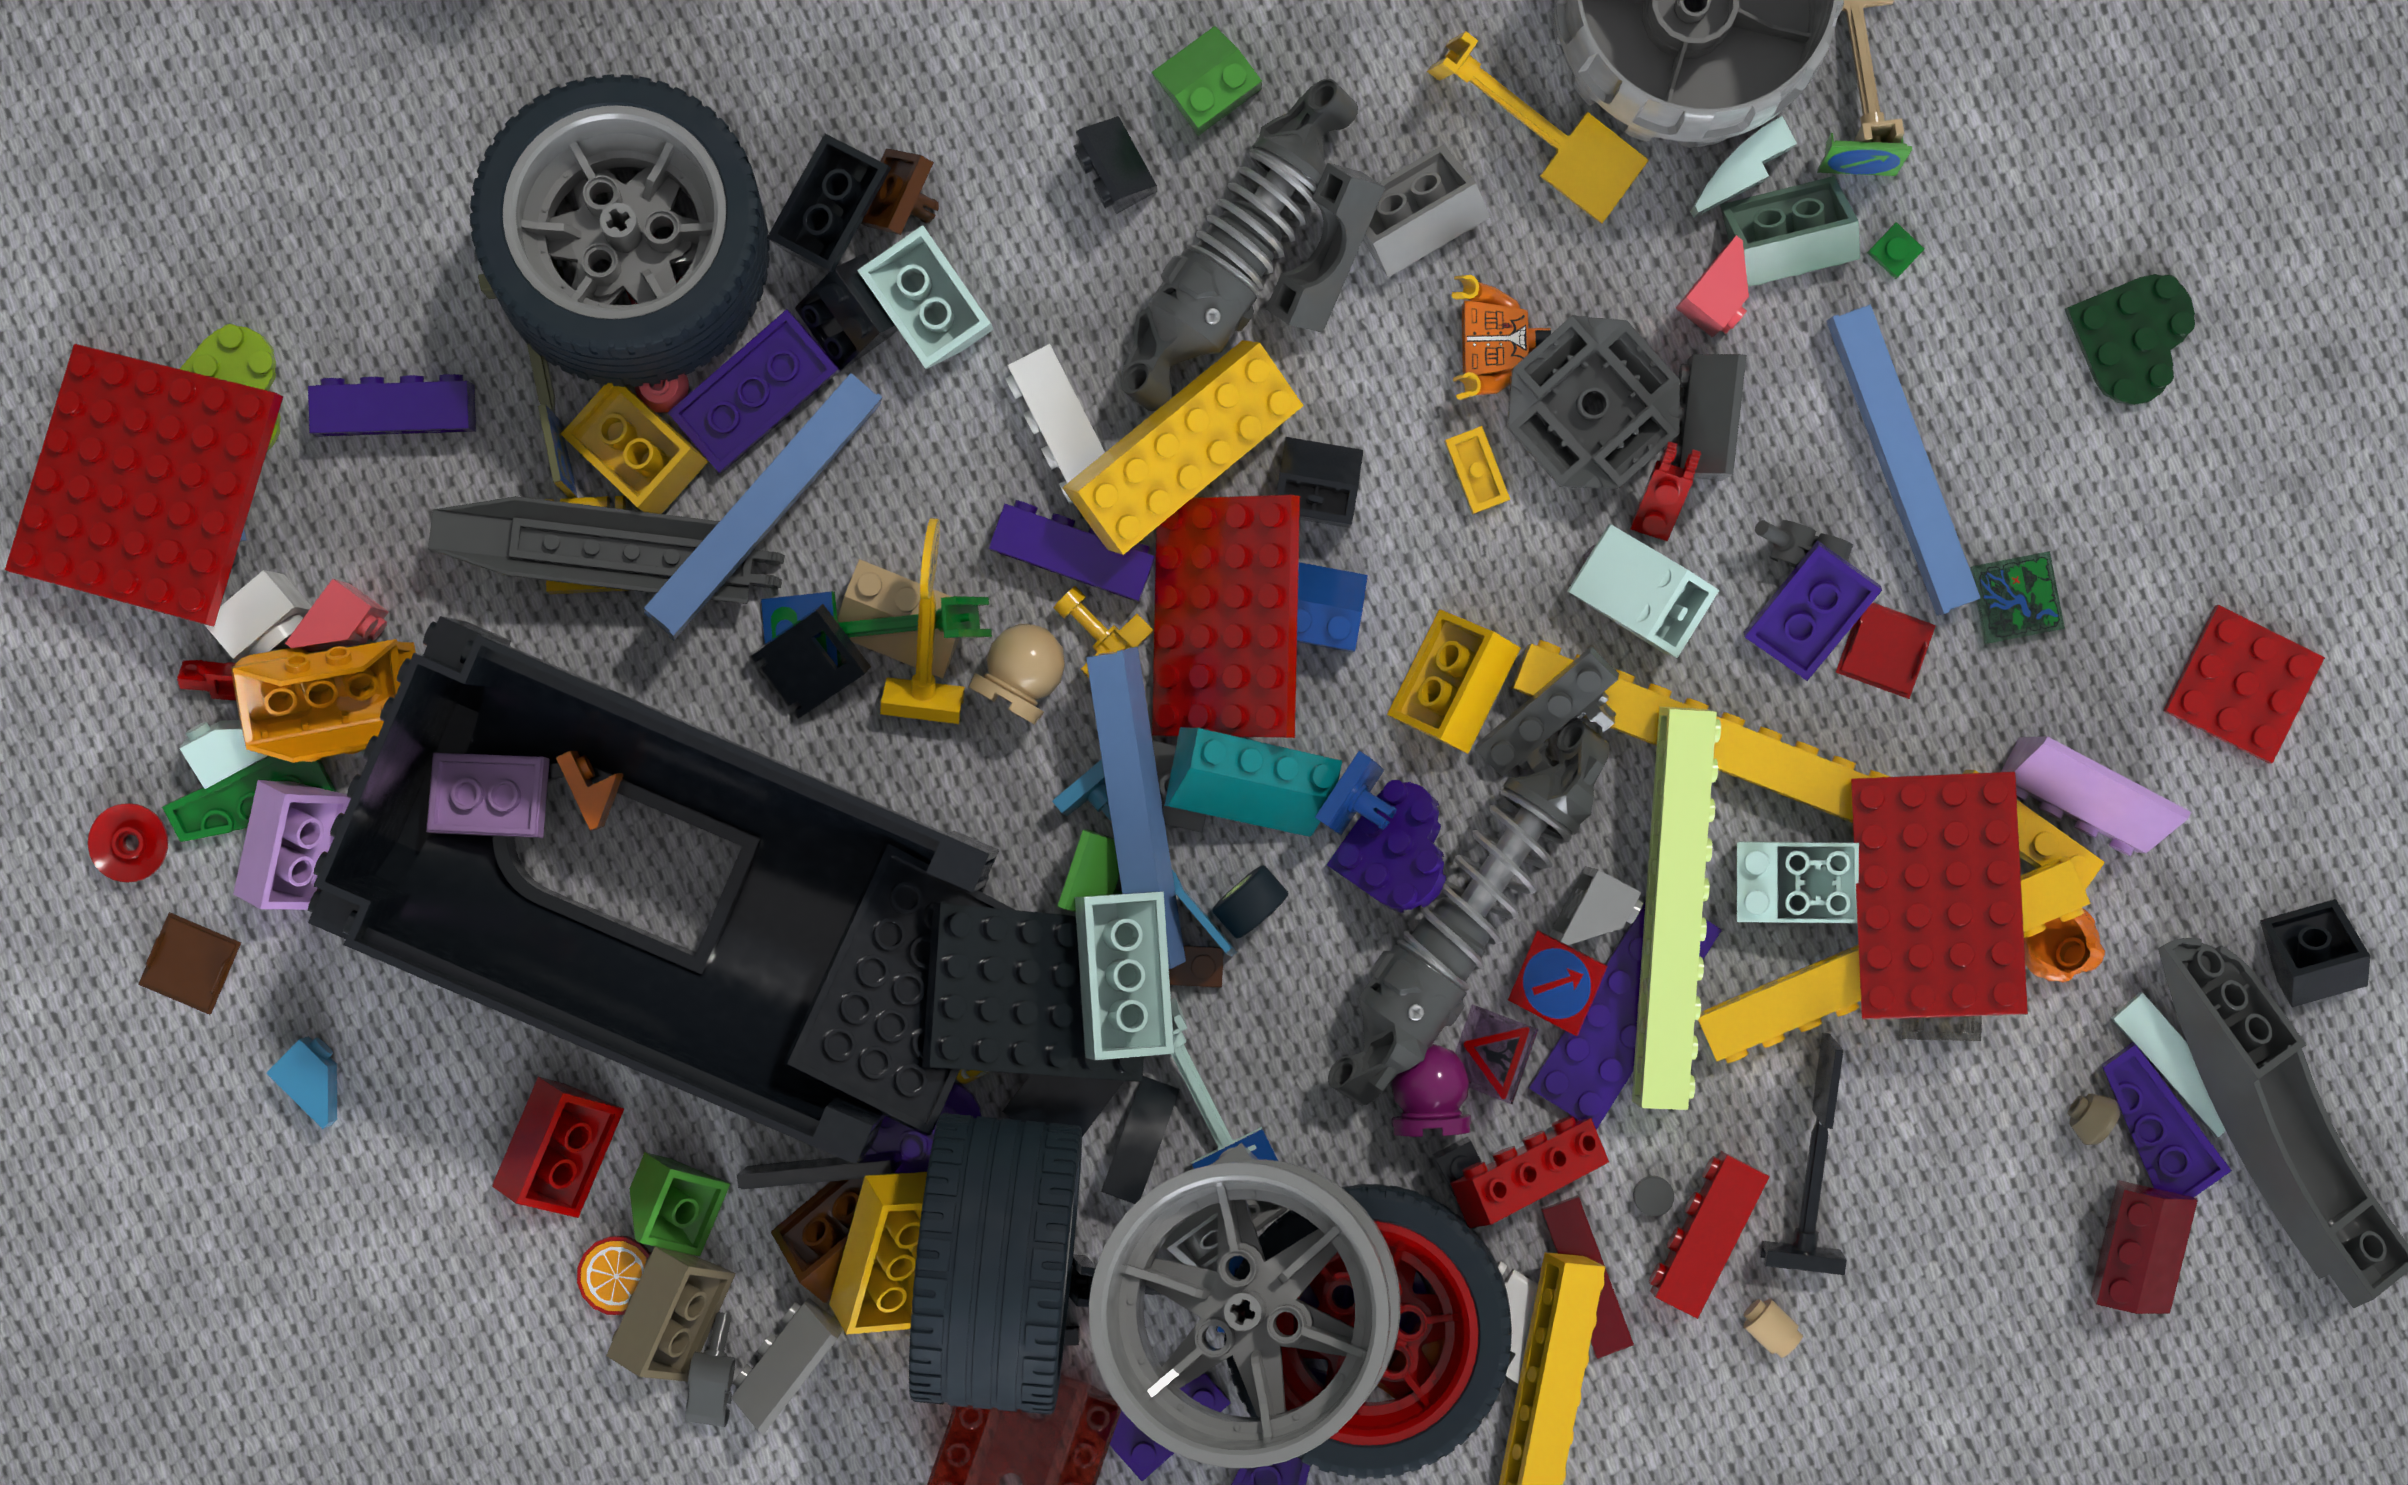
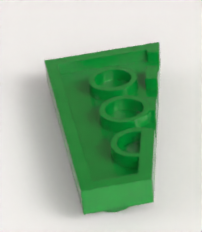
(229, 802)

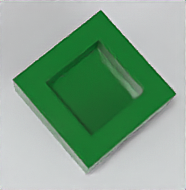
(1895, 250)

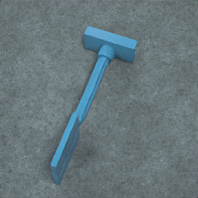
(1092, 787)

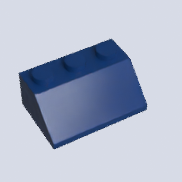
(1329, 606)

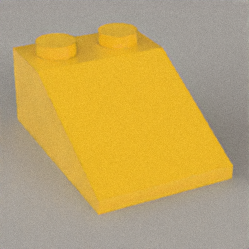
(634, 448)

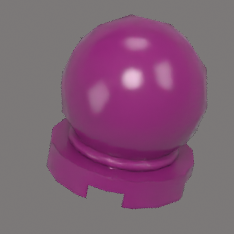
(1432, 1095)

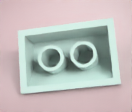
(925, 298)

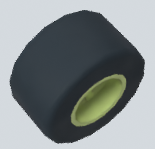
(1250, 902)

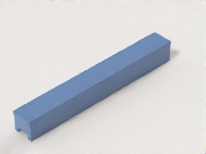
(1903, 459)
(762, 506)
(1133, 784)

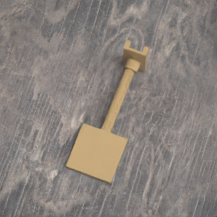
(1873, 122)

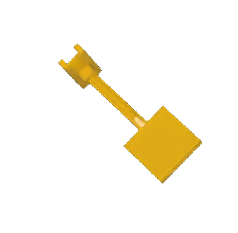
(1589, 165)

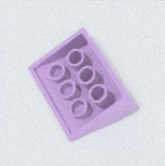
(2092, 795)

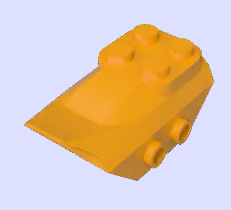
(316, 702)

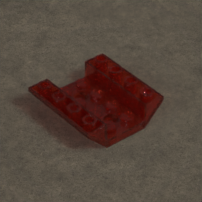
(1046, 1451)

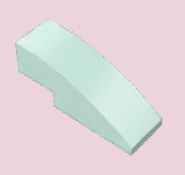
(1745, 166)

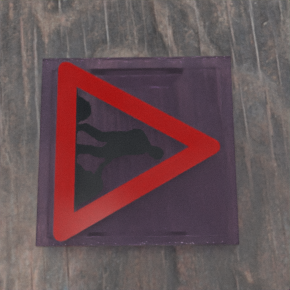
(1495, 1052)

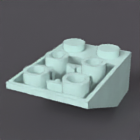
(1643, 591)
(1797, 882)

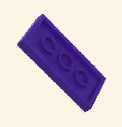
(754, 391)

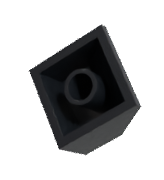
(2316, 953)

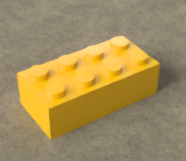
(880, 1255)

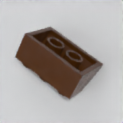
(817, 1235)

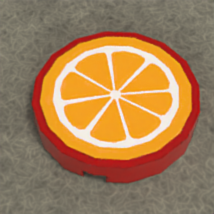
(611, 1273)

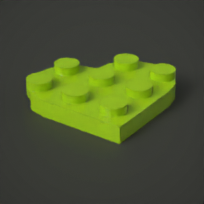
(237, 357)

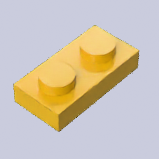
(1477, 470)

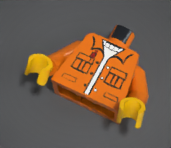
(1492, 337)

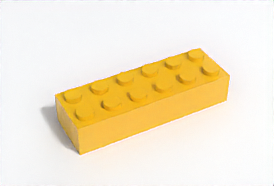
(1183, 446)

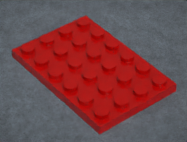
(1227, 617)
(1939, 896)

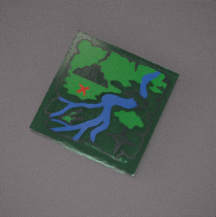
(2017, 597)

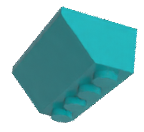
(1250, 781)

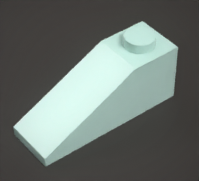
(217, 751)

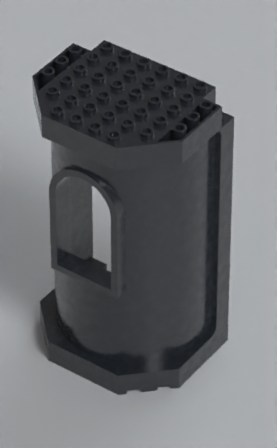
(488, 931)

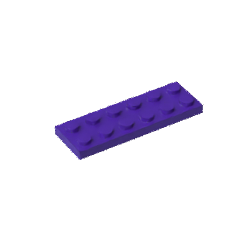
(1591, 1069)

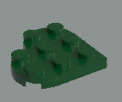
(2131, 336)

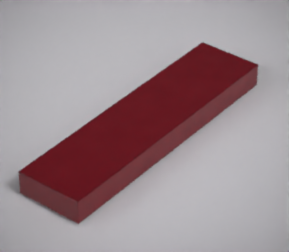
(1573, 1236)

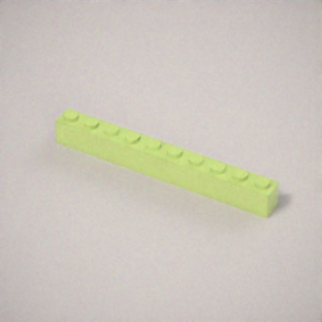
(1675, 908)

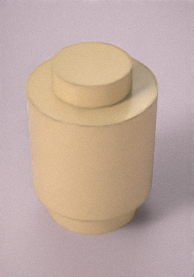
(1772, 1327)

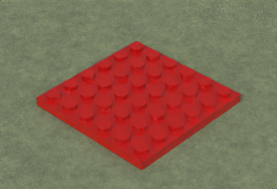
(144, 484)

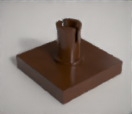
(901, 193)

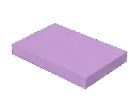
(488, 795)

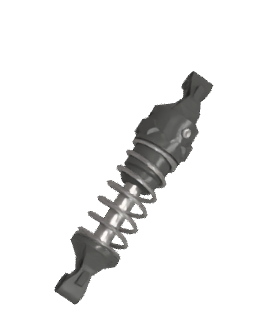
(1424, 979)

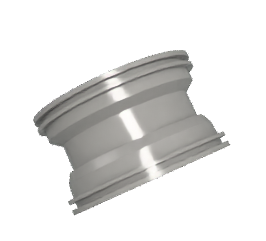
(1152, 1392)

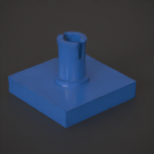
(1354, 796)

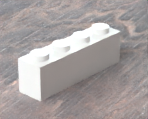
(1055, 413)

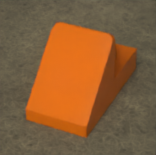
(593, 799)

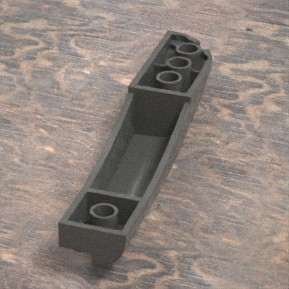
(2278, 1121)

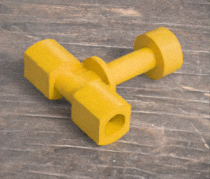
(1110, 640)

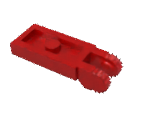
(1665, 494)

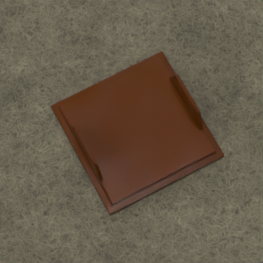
(189, 963)

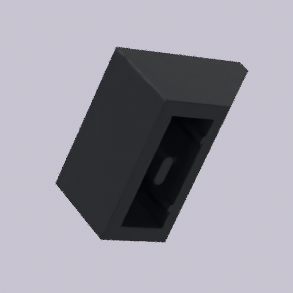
(1116, 163)
(845, 314)
(1323, 478)

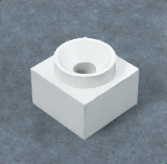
(260, 616)

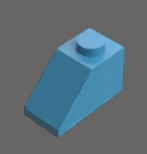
(309, 1079)

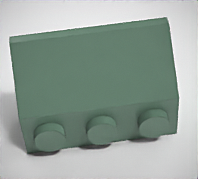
(1794, 230)

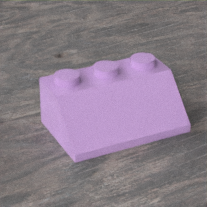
(283, 842)

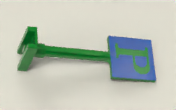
(955, 618)

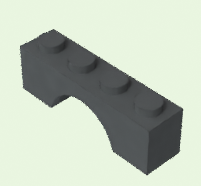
(1311, 290)

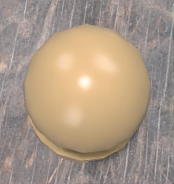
(1022, 668)

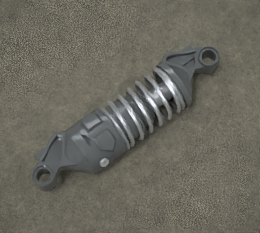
(1215, 283)

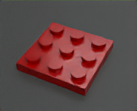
(2244, 684)

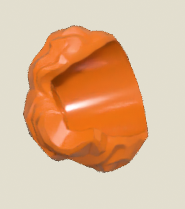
(2064, 949)

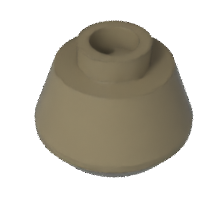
(2093, 1117)

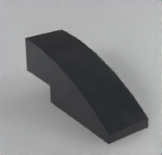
(1140, 1140)

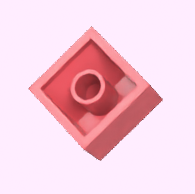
(1720, 292)
(339, 618)

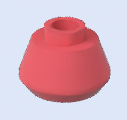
(661, 397)

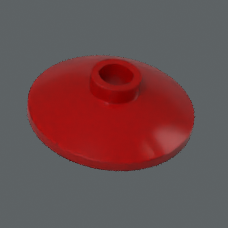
(109, 848)

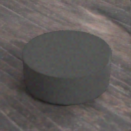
(1653, 1196)

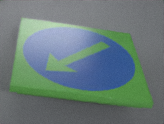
(1863, 157)

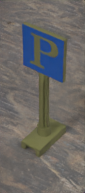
(551, 424)

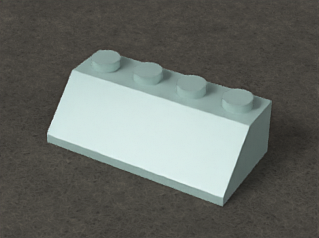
(1124, 975)

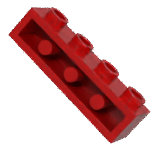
(1529, 1172)
(1708, 1234)

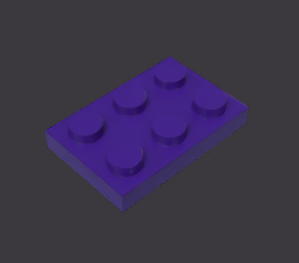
(1812, 610)

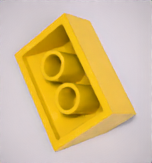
(1454, 681)

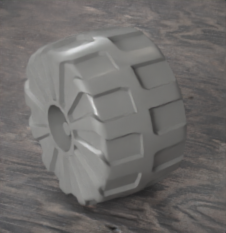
(1691, 71)

